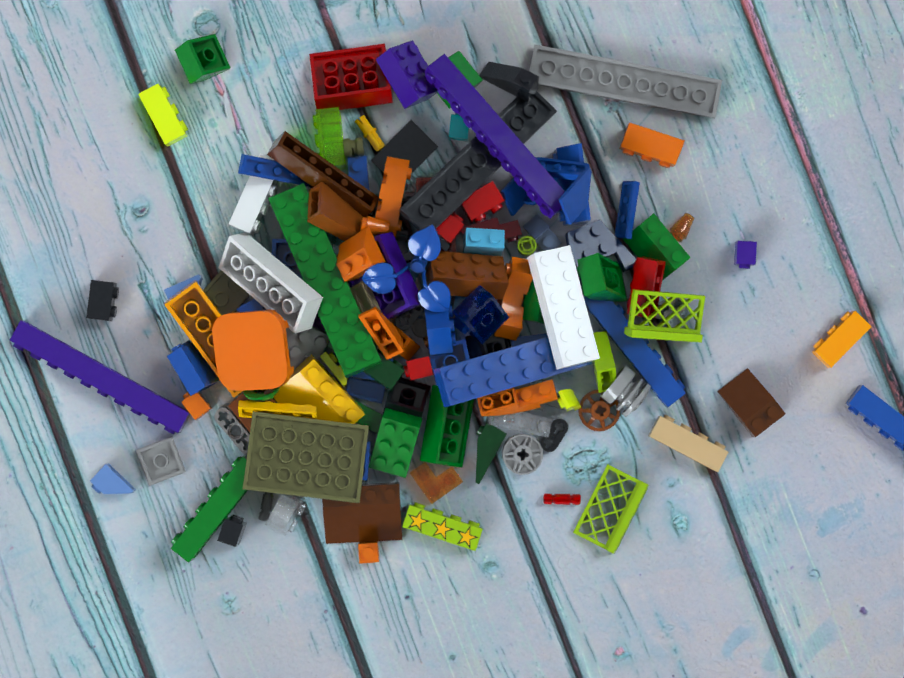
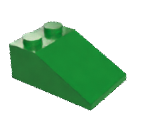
(601, 278)

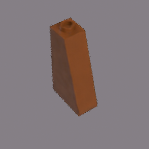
(332, 213)

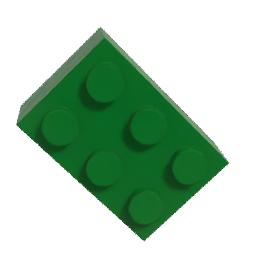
(395, 442)

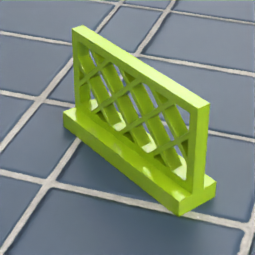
(660, 331)
(627, 512)

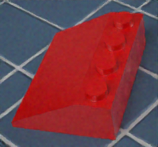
(349, 78)

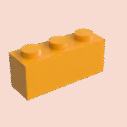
(840, 338)

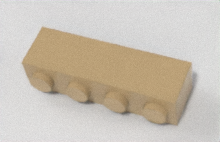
(688, 443)

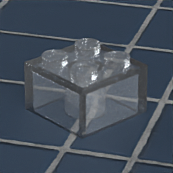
(285, 513)

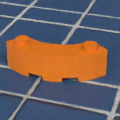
(392, 192)
(519, 281)

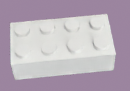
(253, 203)

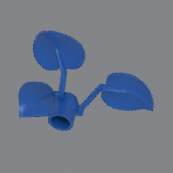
(425, 247)

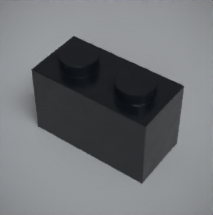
(102, 300)
(232, 530)

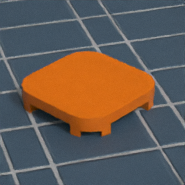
(252, 350)

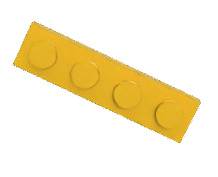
(247, 407)

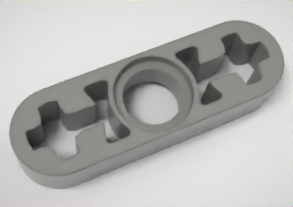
(222, 423)

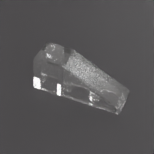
(523, 423)

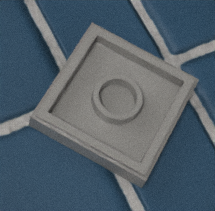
(160, 461)

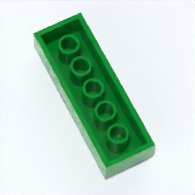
(211, 514)

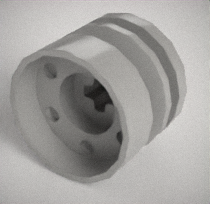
(626, 391)
(516, 444)

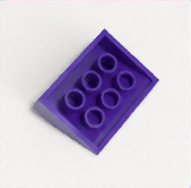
(405, 294)

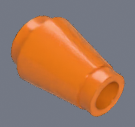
(376, 226)

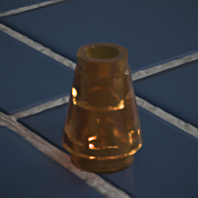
(682, 227)

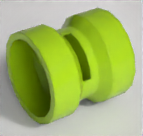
(524, 246)

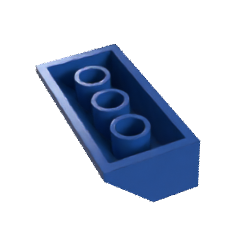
(572, 153)

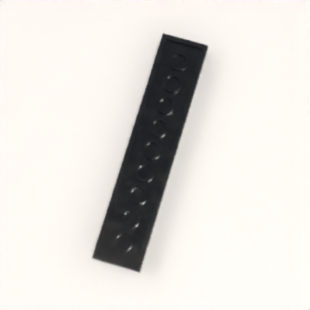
(472, 166)

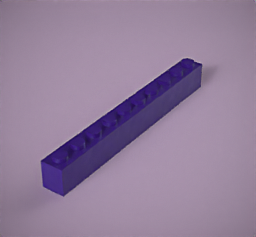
(495, 135)
(99, 376)

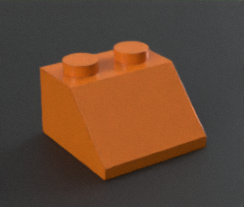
(358, 255)

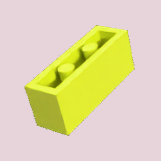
(163, 114)

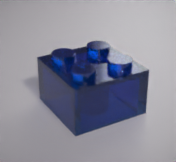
(480, 314)

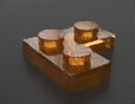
(434, 486)

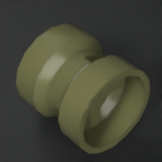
(353, 147)

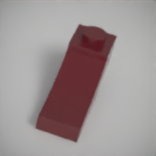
(512, 228)

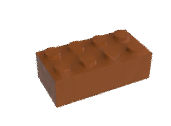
(467, 271)

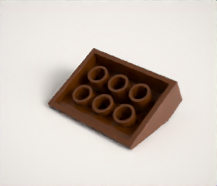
(372, 519)

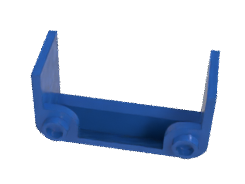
(570, 175)

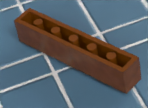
(316, 169)

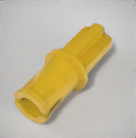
(370, 133)

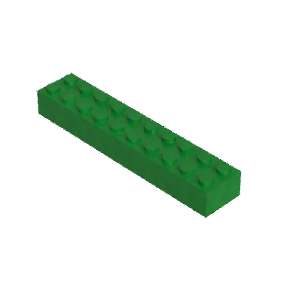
(319, 270)

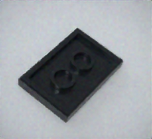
(407, 144)

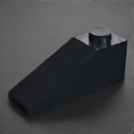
(511, 79)

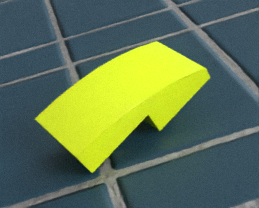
(568, 400)

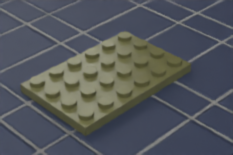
(305, 457)

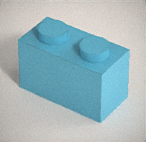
(483, 241)

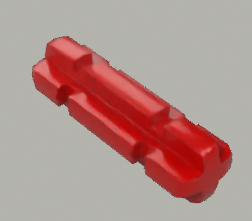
(564, 499)

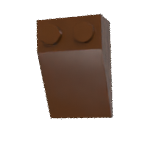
(751, 403)

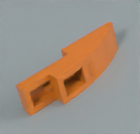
(518, 400)

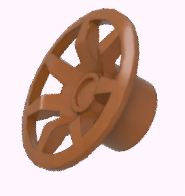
(599, 410)

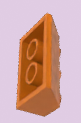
(651, 145)

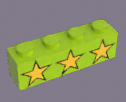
(443, 527)

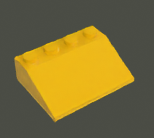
(317, 387)

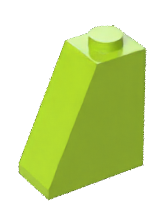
(604, 366)

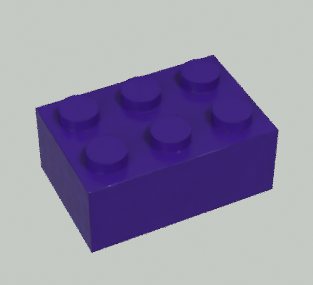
(405, 72)

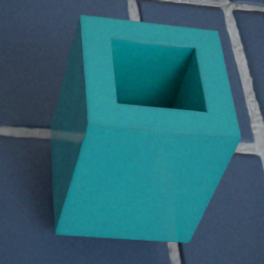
(458, 129)

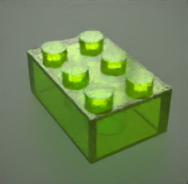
(330, 136)

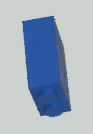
(192, 368)

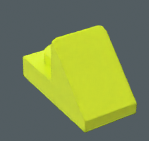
(330, 360)

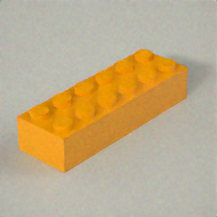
(196, 317)

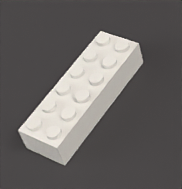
(270, 282)
(563, 307)

